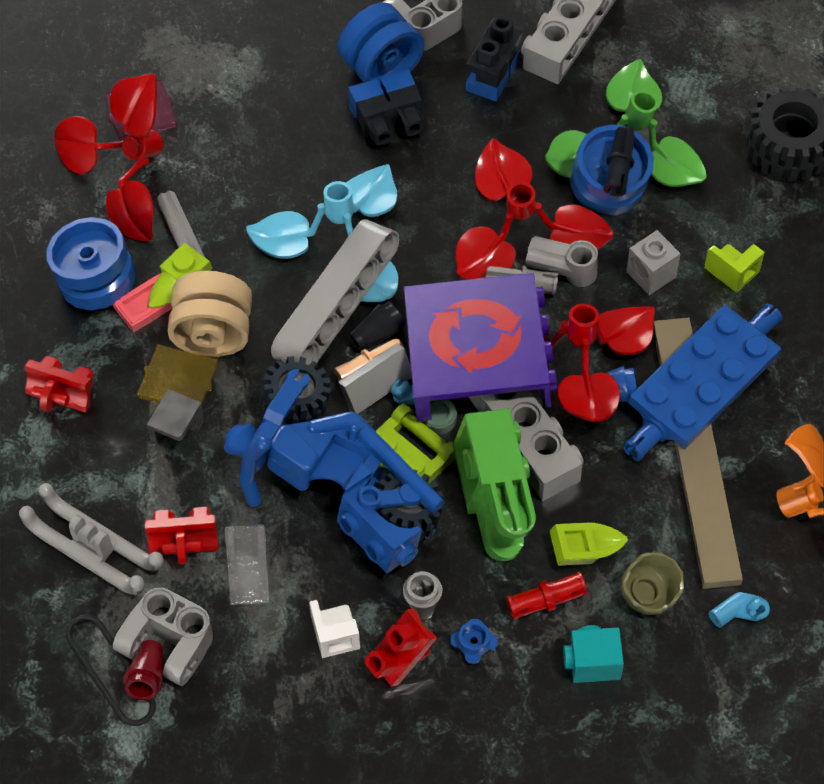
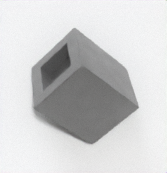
(174, 417)

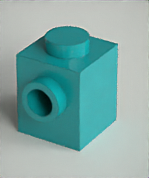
(594, 654)

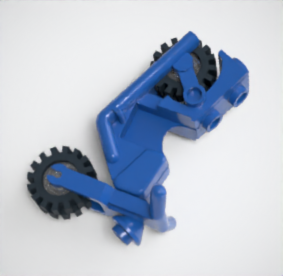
(341, 448)

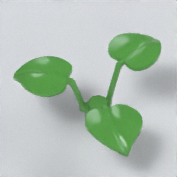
(639, 97)

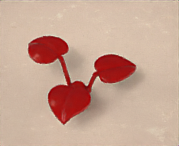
(135, 105)
(509, 174)
(625, 332)

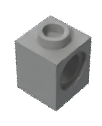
(653, 262)

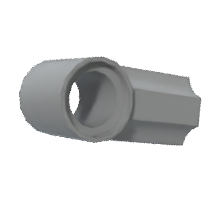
(564, 259)

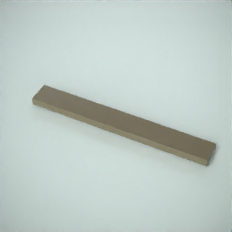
(702, 483)

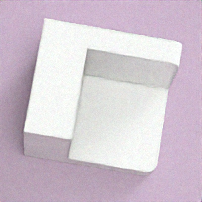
(334, 629)

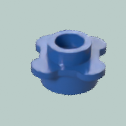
(474, 629)

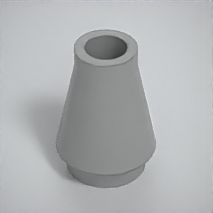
(422, 592)

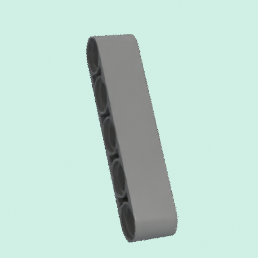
(336, 293)

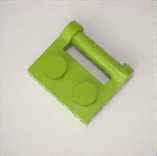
(404, 417)

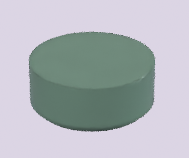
(443, 416)

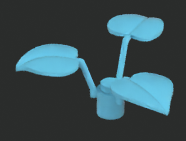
(371, 193)

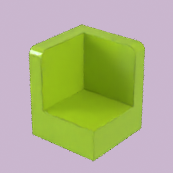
(734, 267)

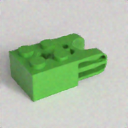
(495, 480)

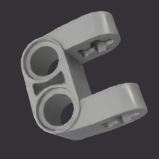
(432, 18)
(170, 627)

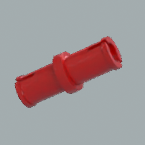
(546, 595)

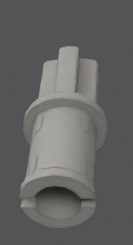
(545, 279)

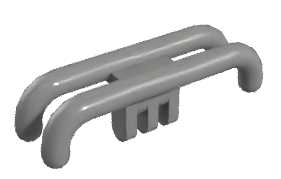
(90, 542)

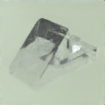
(247, 564)

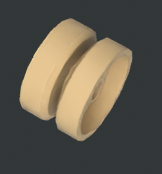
(210, 313)

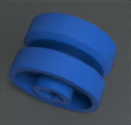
(380, 43)
(591, 170)
(91, 263)

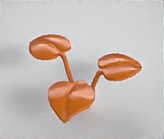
(805, 494)

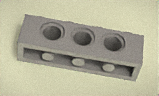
(562, 36)
(547, 472)

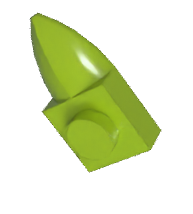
(181, 262)
(584, 542)

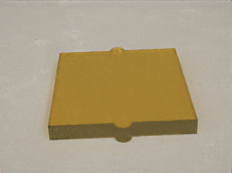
(179, 372)

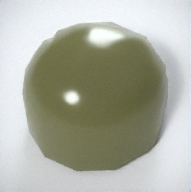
(652, 583)

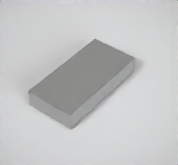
(375, 378)

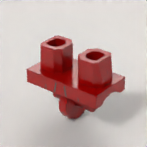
(57, 386)
(182, 534)
(401, 648)

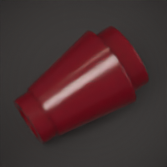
(145, 672)

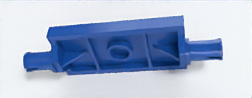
(702, 378)

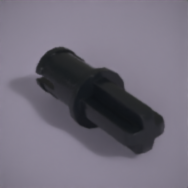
(620, 162)

